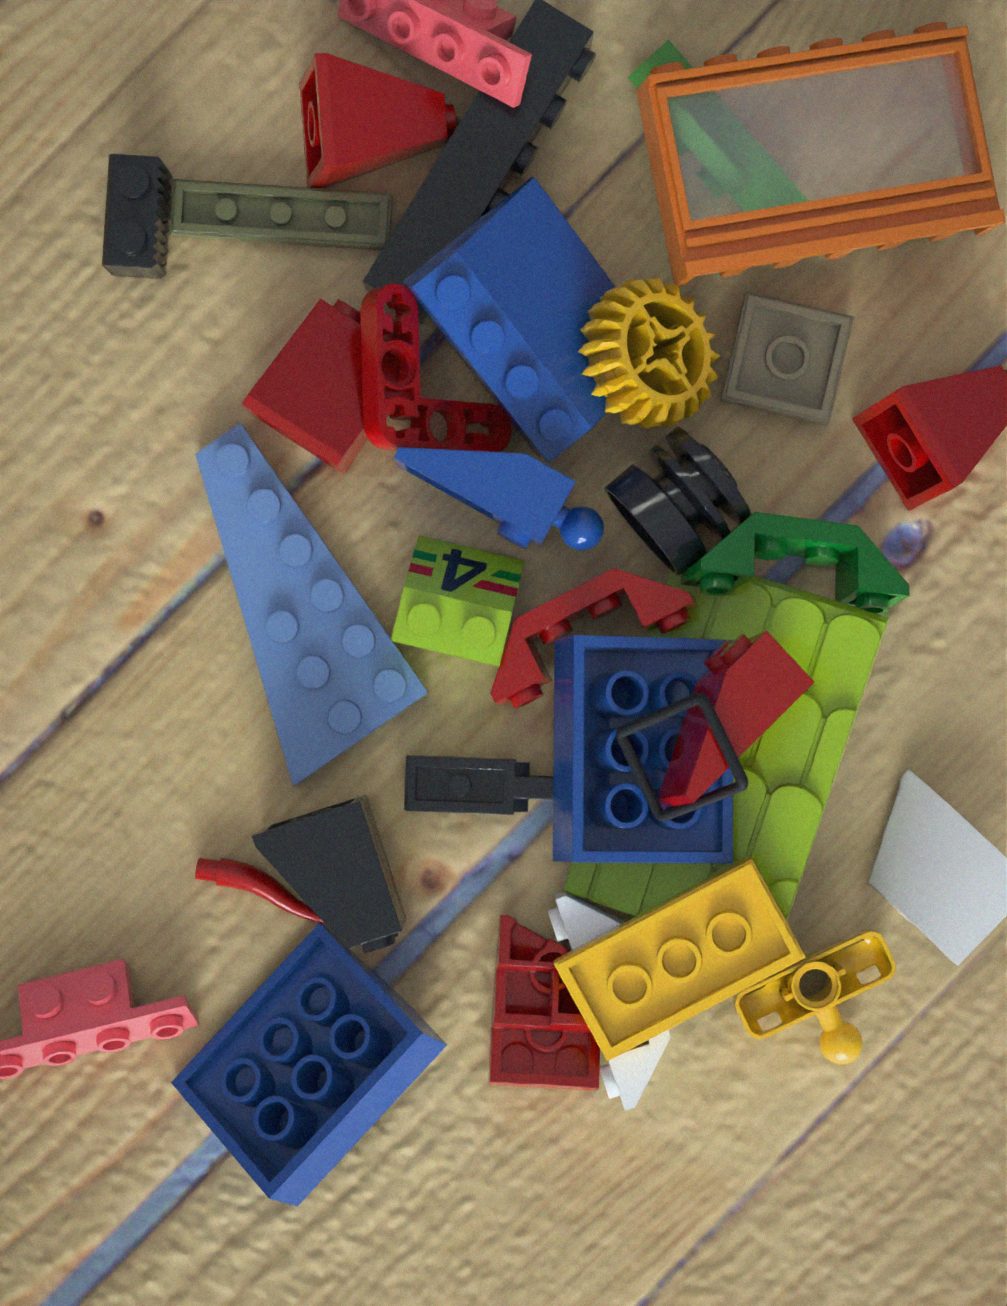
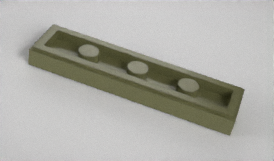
(280, 214)

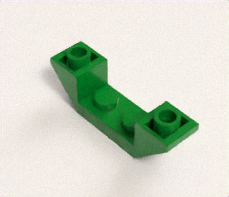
(862, 572)

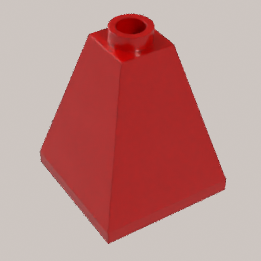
(365, 120)
(935, 431)

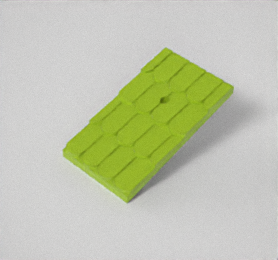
(788, 765)

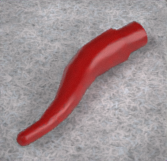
(249, 878)

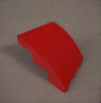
(535, 1024)

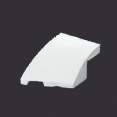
(939, 871)

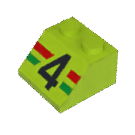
(458, 600)

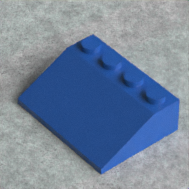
(514, 310)
(595, 794)
(307, 1066)

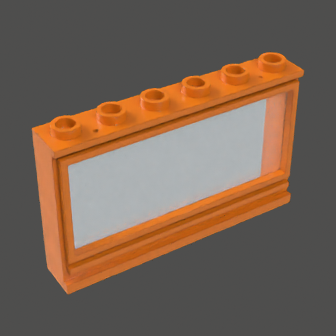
(817, 151)

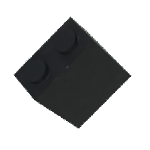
(339, 871)

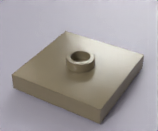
(786, 358)

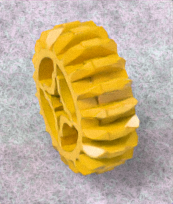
(649, 353)

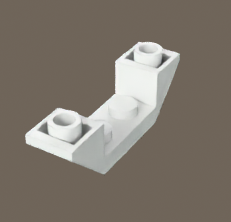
(631, 1070)

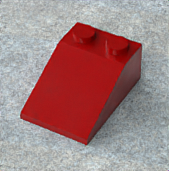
(750, 689)

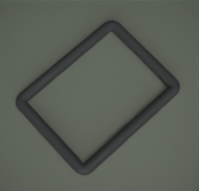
(721, 737)

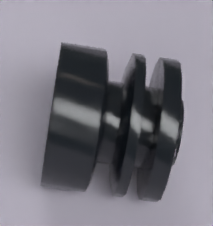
(678, 500)

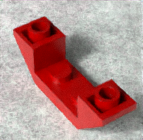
(521, 665)

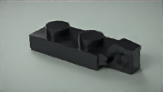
(471, 785)

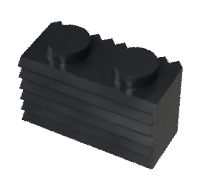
(136, 216)

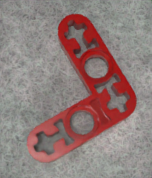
(403, 398)

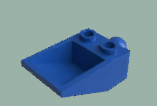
(509, 489)

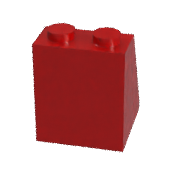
(316, 386)

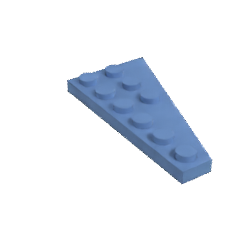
(312, 633)

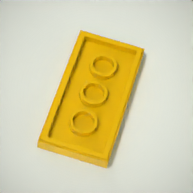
(679, 958)

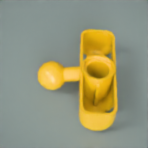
(839, 1040)

